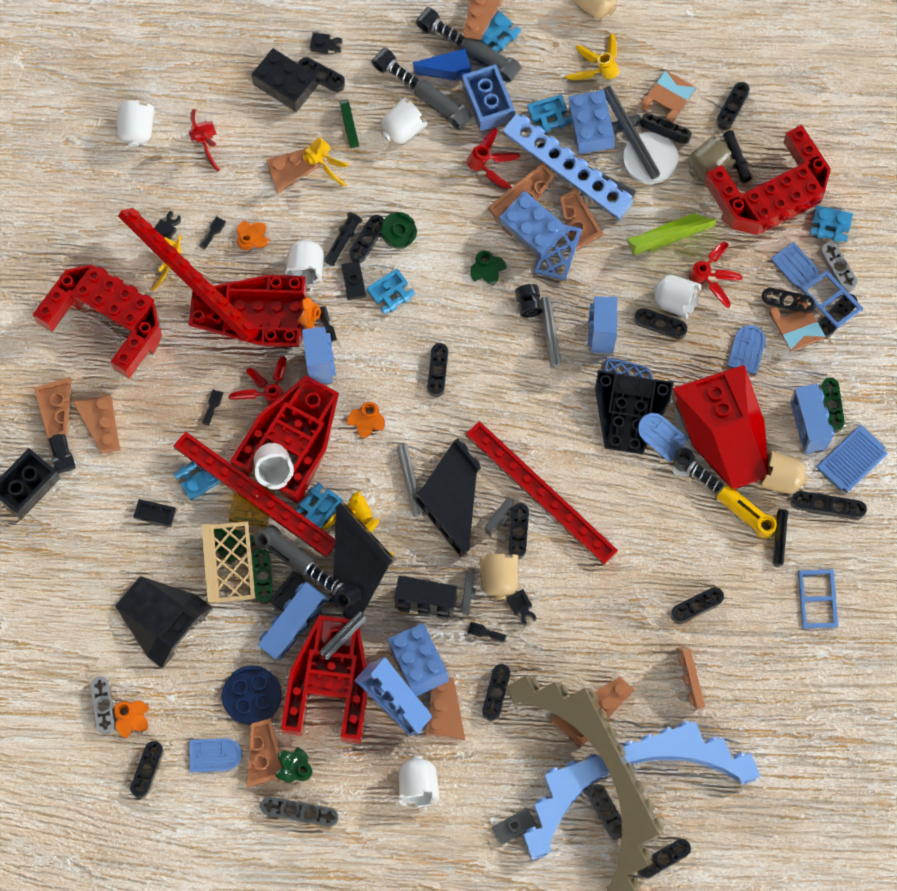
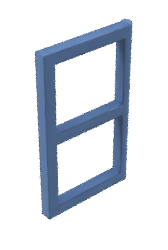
(842, 292)
(819, 598)

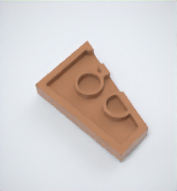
(289, 168)
(579, 216)
(55, 406)
(100, 421)
(690, 677)
(445, 712)
(263, 753)

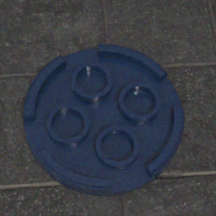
(251, 695)

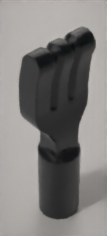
(215, 228)
(325, 318)
(214, 401)
(480, 631)

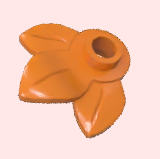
(253, 233)
(310, 313)
(366, 422)
(133, 719)

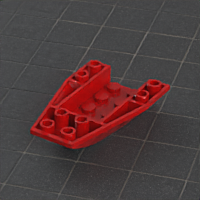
(266, 301)

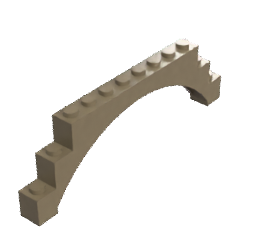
(637, 813)

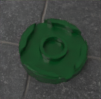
(398, 230)

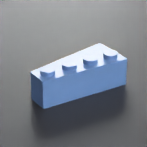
(293, 620)
(393, 696)

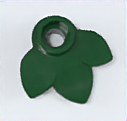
(487, 270)
(291, 766)

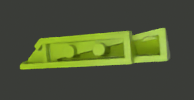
(669, 233)

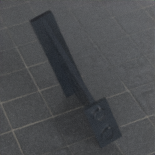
(450, 496)
(357, 558)

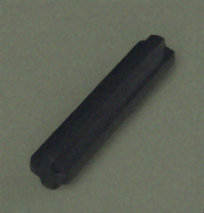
(780, 537)

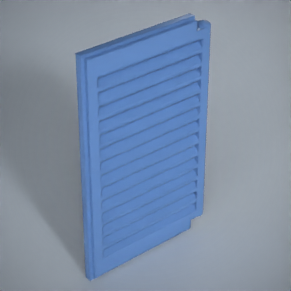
(852, 459)

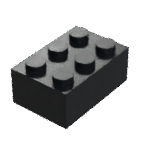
(284, 80)
(26, 483)
(425, 597)

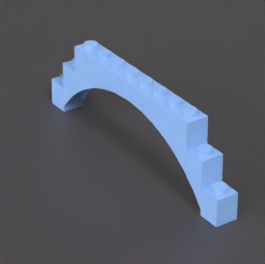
(672, 744)

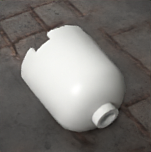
(134, 122)
(402, 122)
(306, 260)
(676, 295)
(273, 466)
(418, 782)

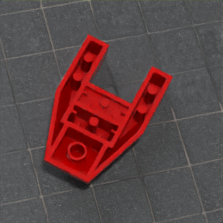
(299, 423)
(327, 678)

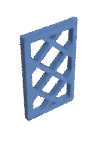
(567, 262)

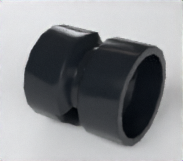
(528, 300)

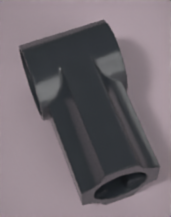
(62, 457)

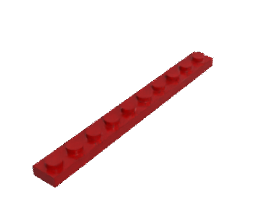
(188, 274)
(542, 493)
(255, 494)

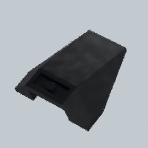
(622, 404)
(160, 616)

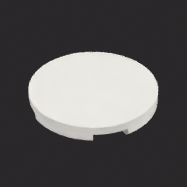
(662, 152)

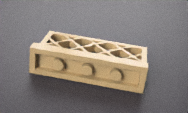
(211, 566)

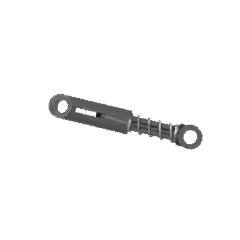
(508, 67)
(455, 114)
(271, 539)

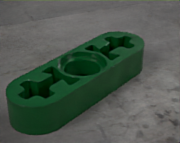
(349, 124)
(836, 391)
(266, 561)

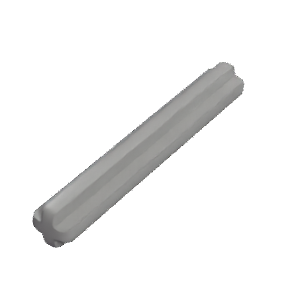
(550, 332)
(409, 478)

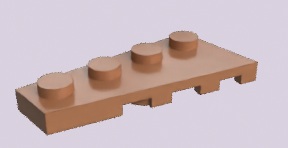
(479, 17)
(534, 184)
(609, 698)

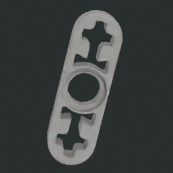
(827, 257)
(95, 692)

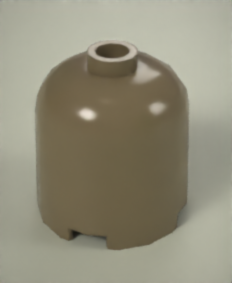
(708, 157)

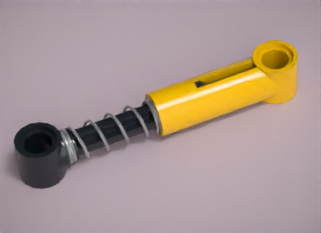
(730, 498)

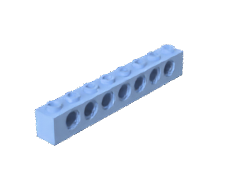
(520, 123)

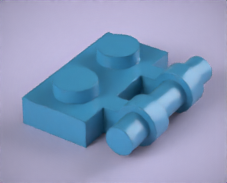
(499, 25)
(547, 109)
(831, 219)
(386, 287)
(196, 484)
(324, 507)

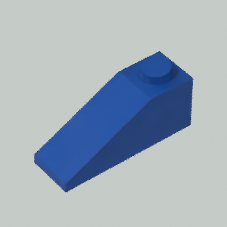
(444, 66)

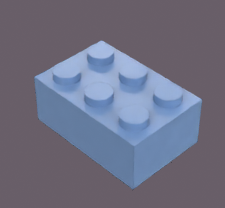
(488, 97)
(591, 122)
(532, 224)
(602, 324)
(319, 354)
(811, 418)
(418, 659)

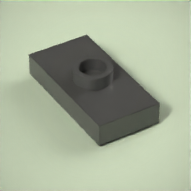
(499, 517)
(469, 593)
(513, 826)

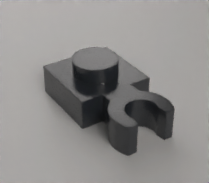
(322, 43)
(167, 227)
(521, 604)

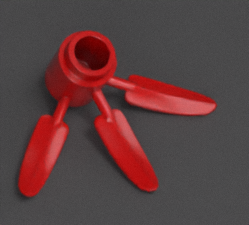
(203, 133)
(481, 154)
(702, 270)
(271, 391)

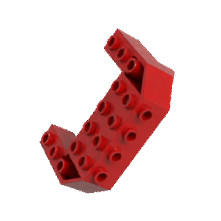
(777, 198)
(112, 299)

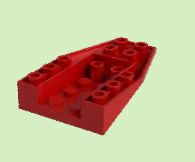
(725, 425)

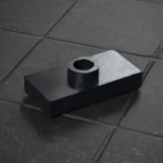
(353, 280)
(155, 513)
(286, 591)

